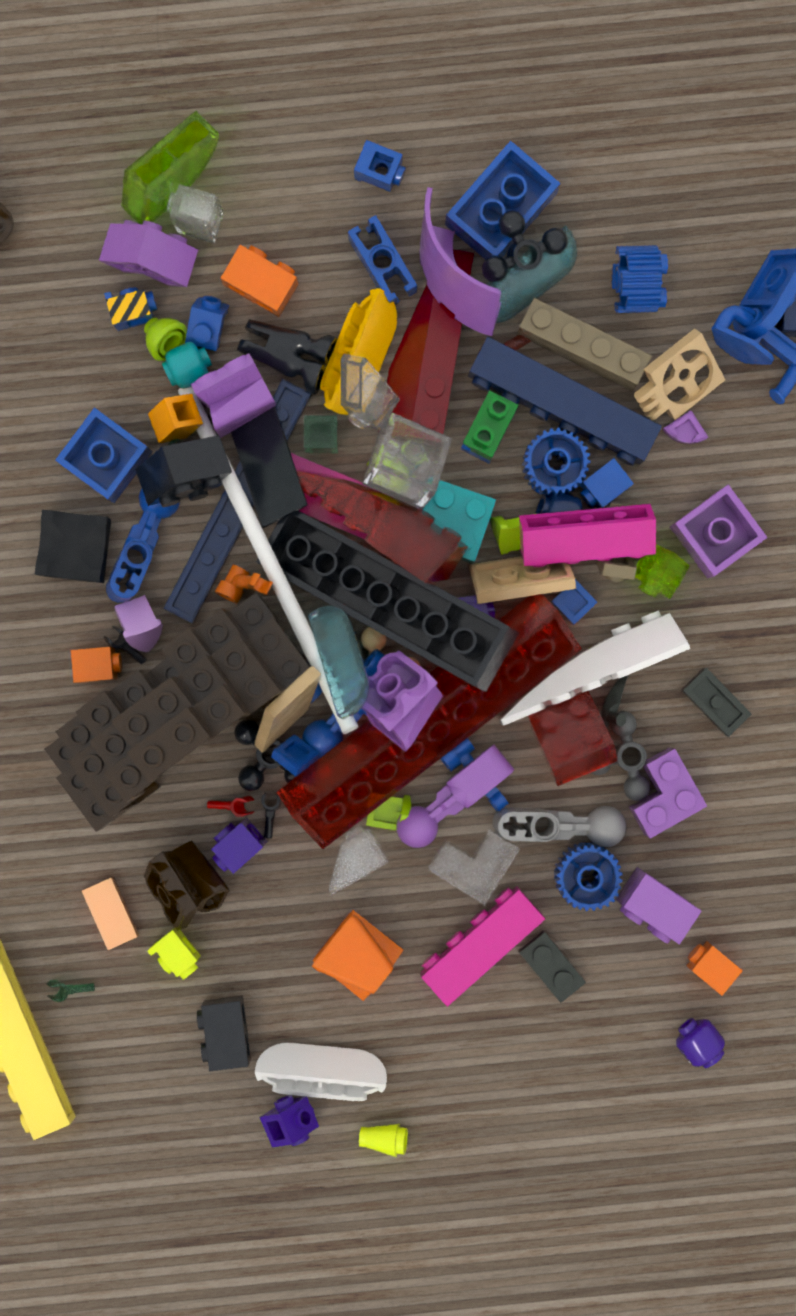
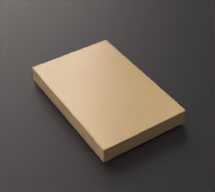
(511, 579)
(287, 708)

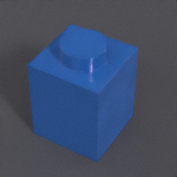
(605, 485)

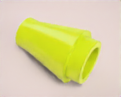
(385, 1139)

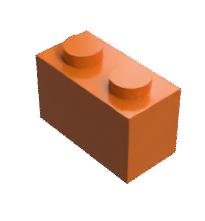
(260, 279)

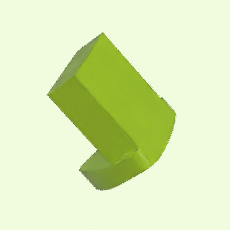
(506, 533)
(388, 813)

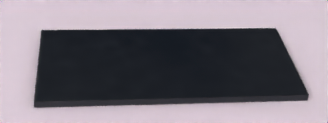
(269, 468)

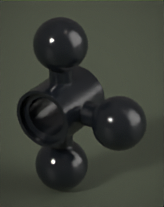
(512, 225)
(252, 776)

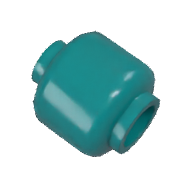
(186, 364)

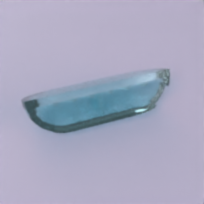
(522, 287)
(340, 659)

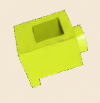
(176, 954)

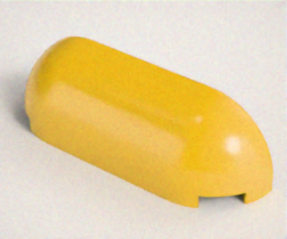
(364, 334)

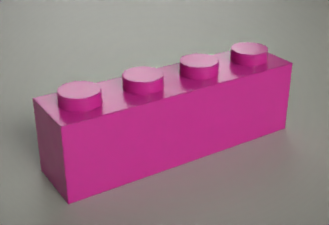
(587, 535)
(481, 945)

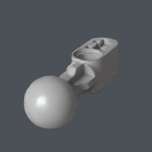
(602, 825)

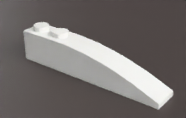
(610, 659)

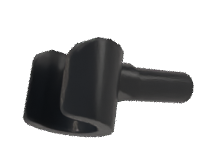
(122, 643)
(269, 814)

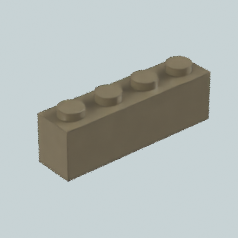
(584, 344)

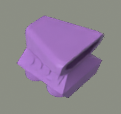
(234, 394)
(401, 698)

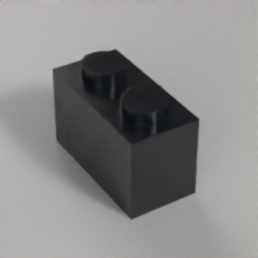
(225, 1033)

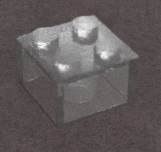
(407, 461)

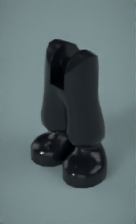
(285, 351)

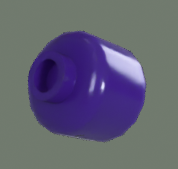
(700, 1042)

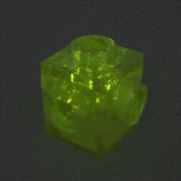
(660, 572)

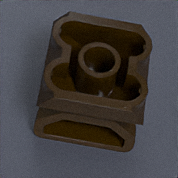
(184, 884)

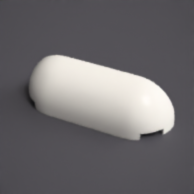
(321, 1071)

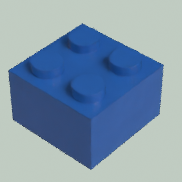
(103, 455)

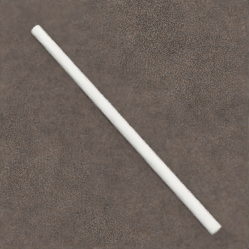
(272, 568)

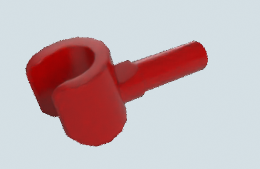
(235, 806)

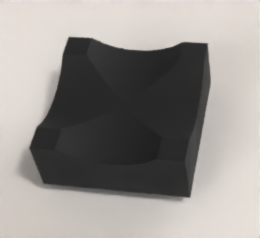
(73, 546)

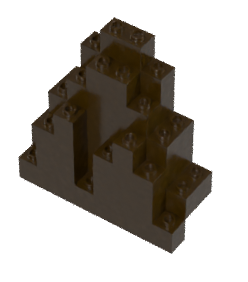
(163, 714)

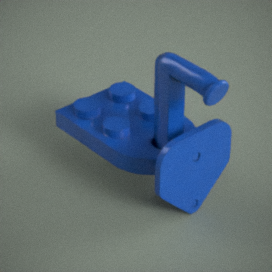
(757, 315)

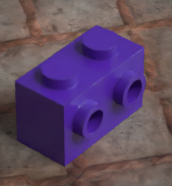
(237, 845)

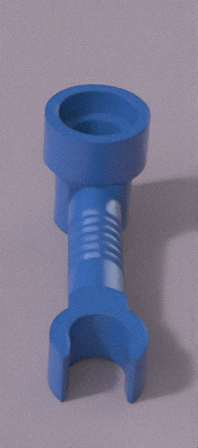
(462, 755)

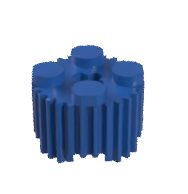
(639, 279)
(565, 447)
(586, 894)

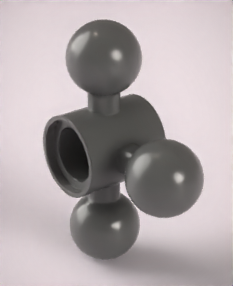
(636, 786)

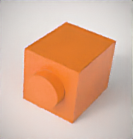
(95, 664)
(713, 967)

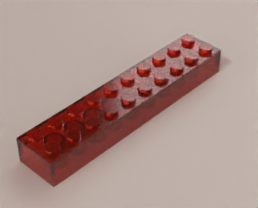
(372, 768)

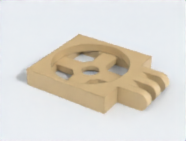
(653, 395)

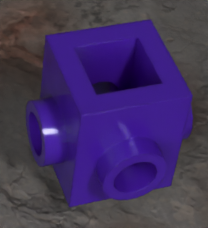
(289, 1121)

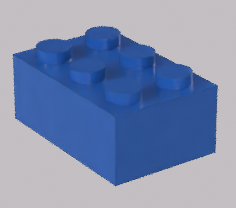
(507, 184)

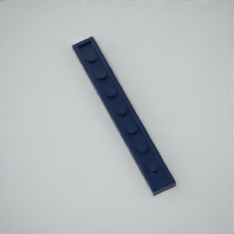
(225, 524)

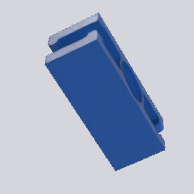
(387, 249)

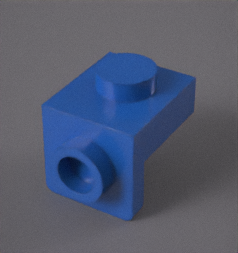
(206, 322)

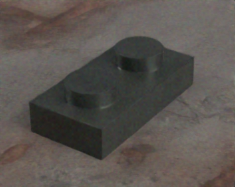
(716, 702)
(552, 966)

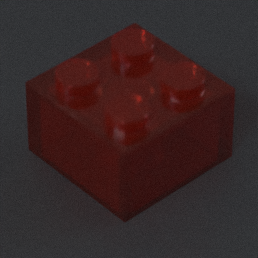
(573, 738)

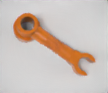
(236, 580)

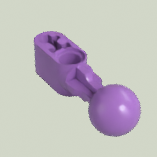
(459, 792)

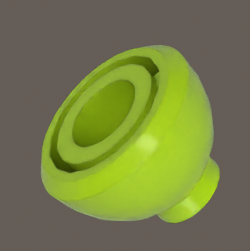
(163, 336)

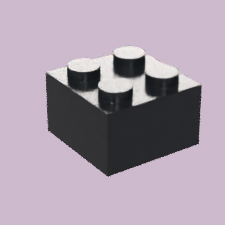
(183, 471)

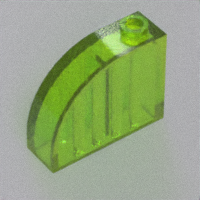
(170, 162)

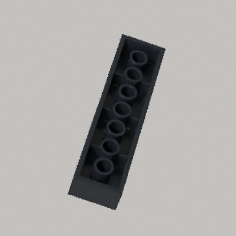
(391, 599)

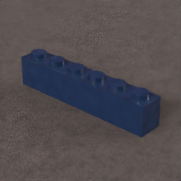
(564, 401)

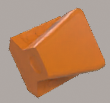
(357, 956)

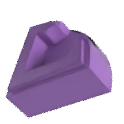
(686, 430)

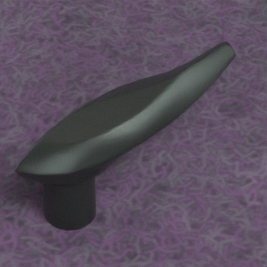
(611, 704)

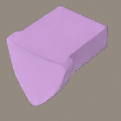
(139, 623)

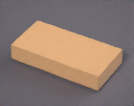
(110, 913)

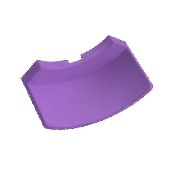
(466, 297)

